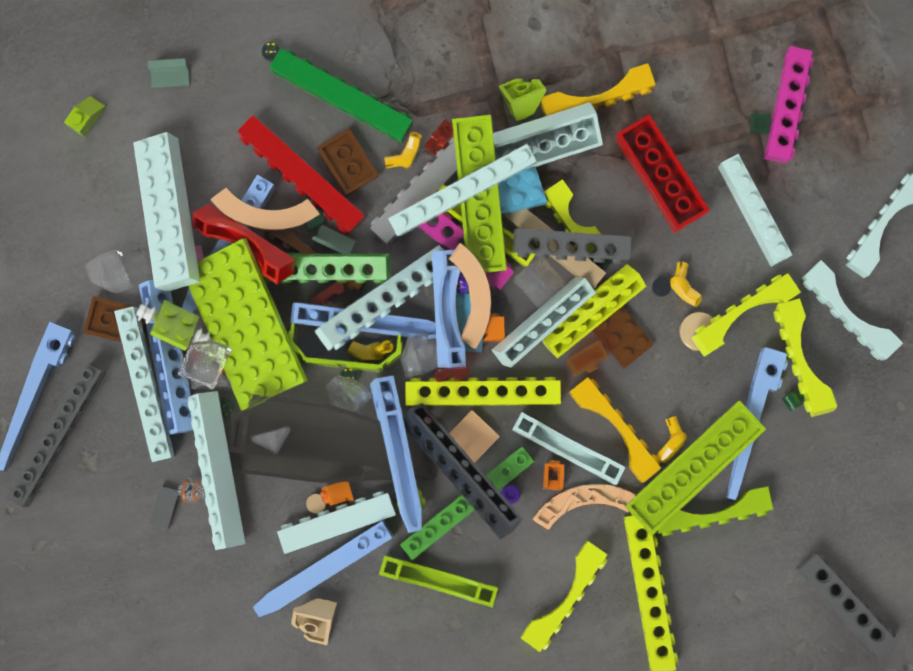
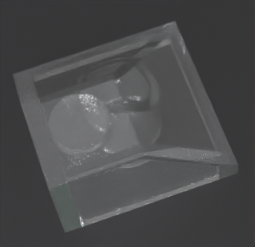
(204, 362)

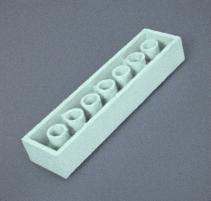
(166, 212)

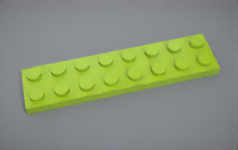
(483, 212)
(695, 467)

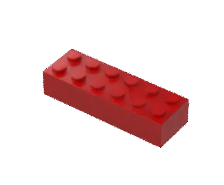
(662, 174)

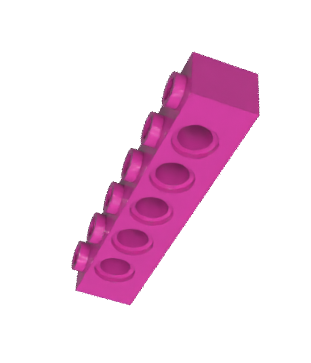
(774, 150)
(495, 279)

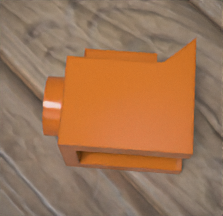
(495, 329)
(553, 484)
(337, 493)

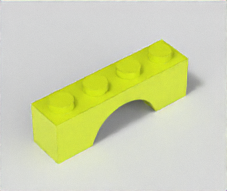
(558, 199)

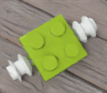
(173, 324)

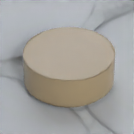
(315, 503)

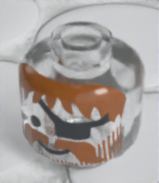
(192, 491)

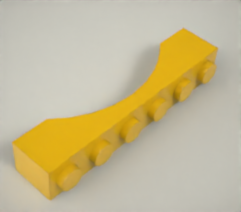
(635, 82)
(640, 461)

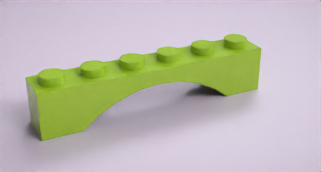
(751, 502)
(438, 580)

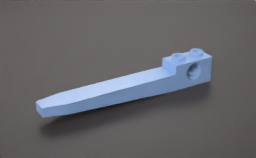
(256, 196)
(388, 325)
(35, 382)
(759, 388)
(397, 448)
(324, 569)

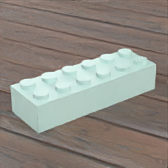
(552, 135)

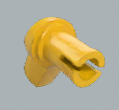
(409, 153)
(682, 287)
(370, 352)
(675, 442)

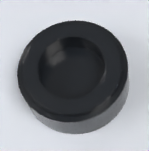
(661, 287)
(497, 305)

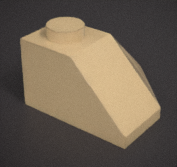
(315, 620)

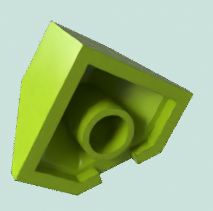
(522, 97)

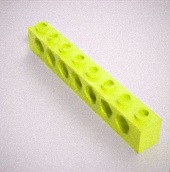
(552, 395)
(669, 660)

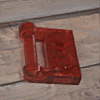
(323, 297)
(457, 373)

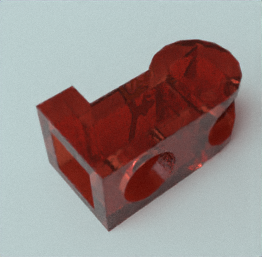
(440, 137)

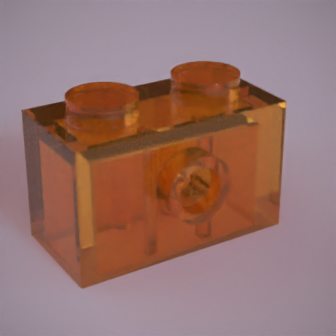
(586, 359)

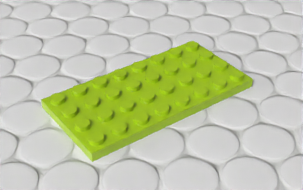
(244, 317)

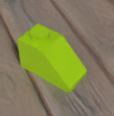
(84, 115)

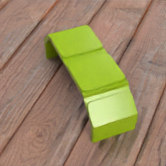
(350, 365)

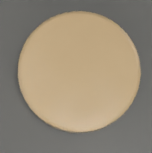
(690, 324)

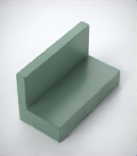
(169, 73)
(334, 241)

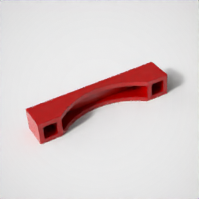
(215, 224)

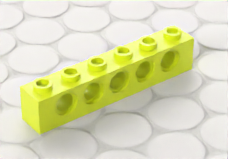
(606, 301)

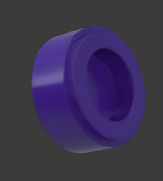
(511, 493)

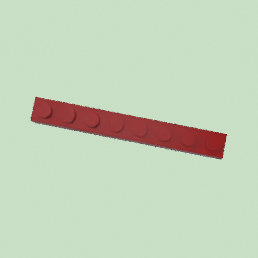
(298, 172)

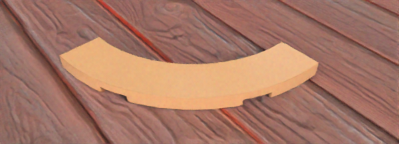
(262, 218)
(479, 295)
(582, 496)

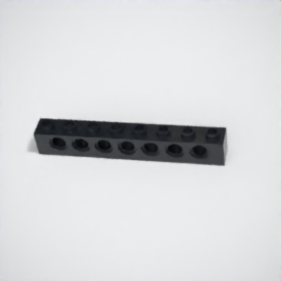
(461, 471)

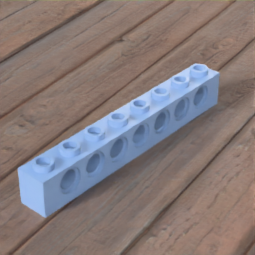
(166, 366)

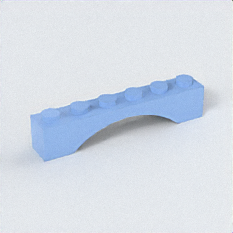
(449, 342)

